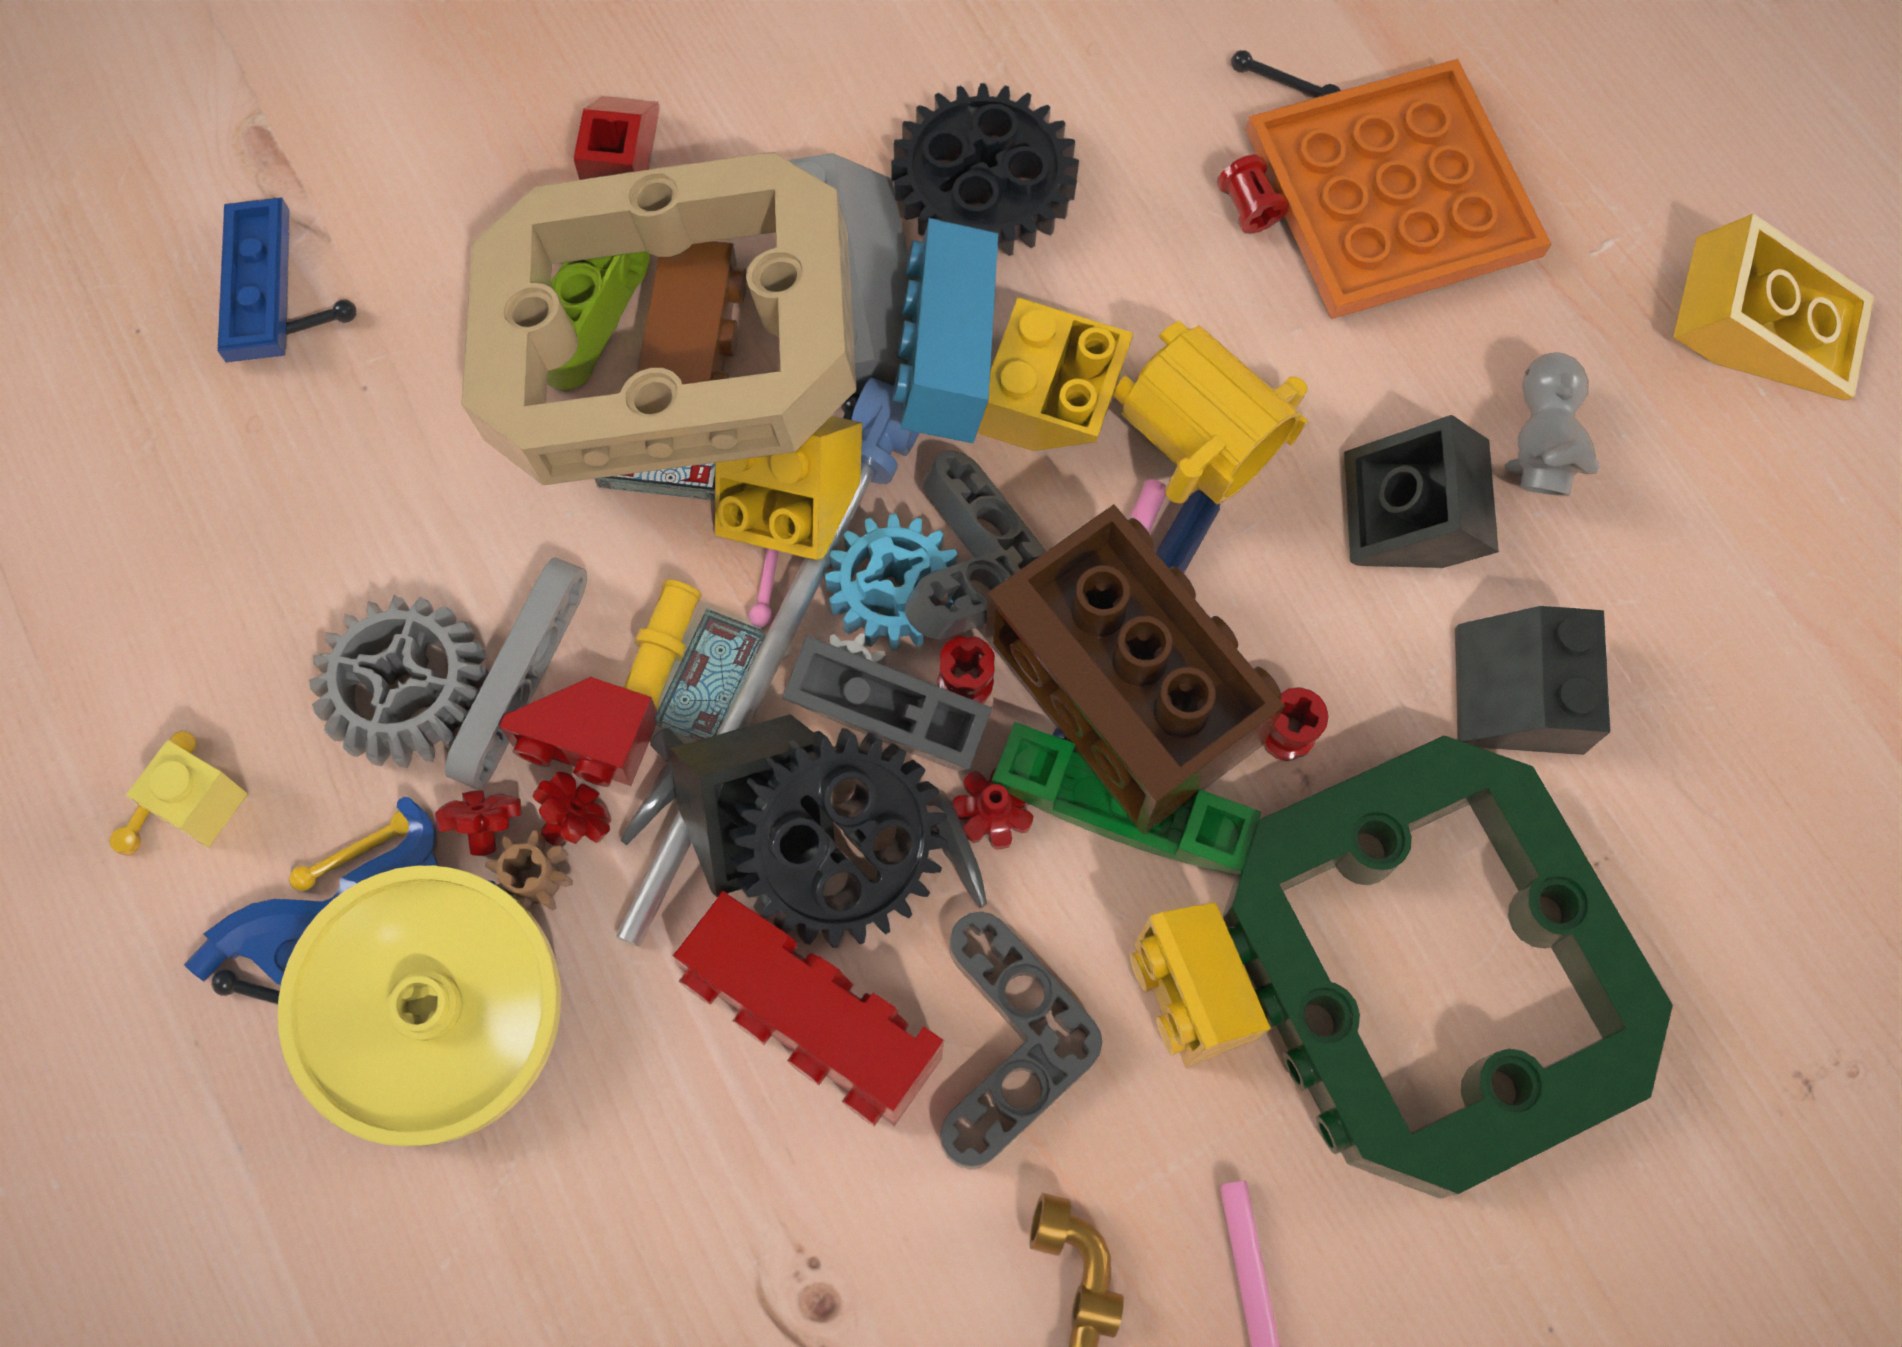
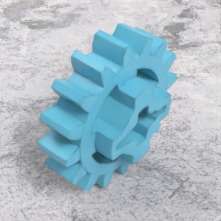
(891, 553)

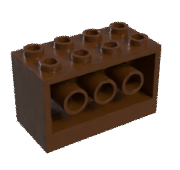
(1131, 667)

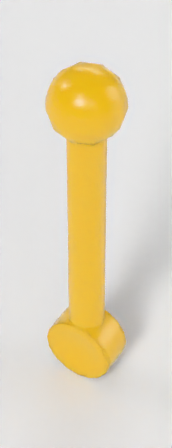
(126, 839)
(304, 877)

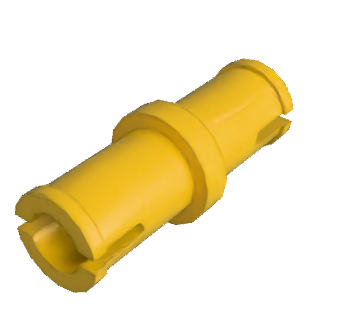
(662, 639)

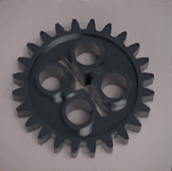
(986, 166)
(795, 878)

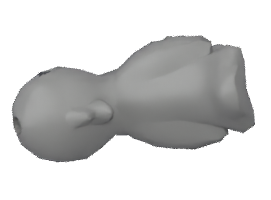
(1553, 441)

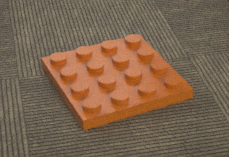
(1397, 188)

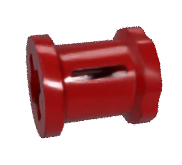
(1252, 194)
(965, 654)
(1313, 720)

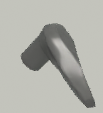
(663, 789)
(959, 850)

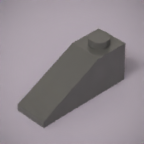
(888, 704)

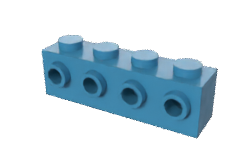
(949, 331)

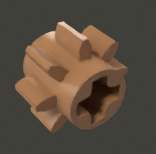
(522, 857)

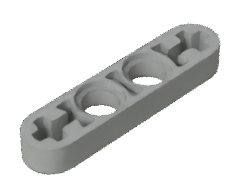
(516, 672)

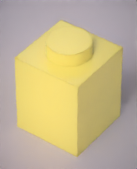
(187, 793)

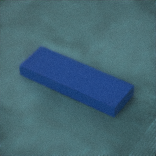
(254, 280)

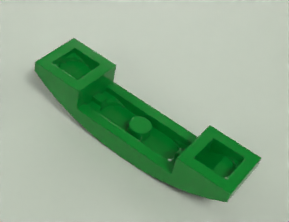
(1056, 780)

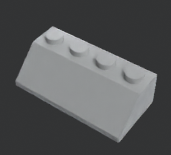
(876, 261)

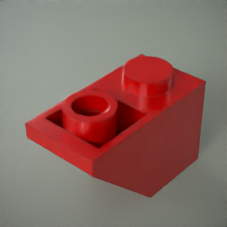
(615, 137)
(588, 727)

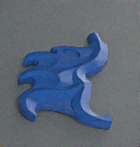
(272, 927)

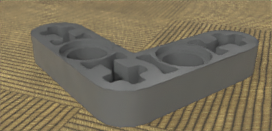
(962, 496)
(1034, 1056)

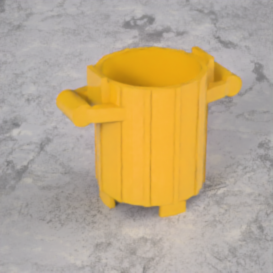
(1209, 413)

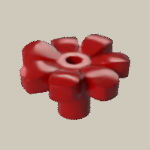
(570, 811)
(991, 811)
(478, 818)

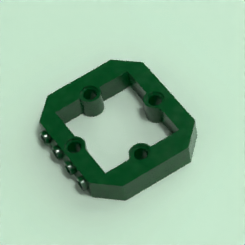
(1542, 861)

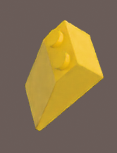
(1773, 310)

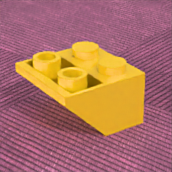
(1052, 378)
(793, 497)
(1197, 983)

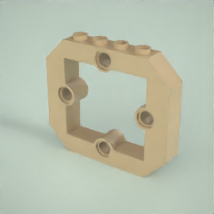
(657, 422)

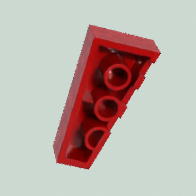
(807, 1010)

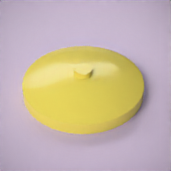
(419, 1006)

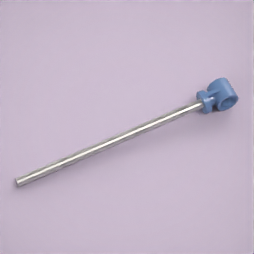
(879, 438)

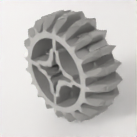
(406, 636)

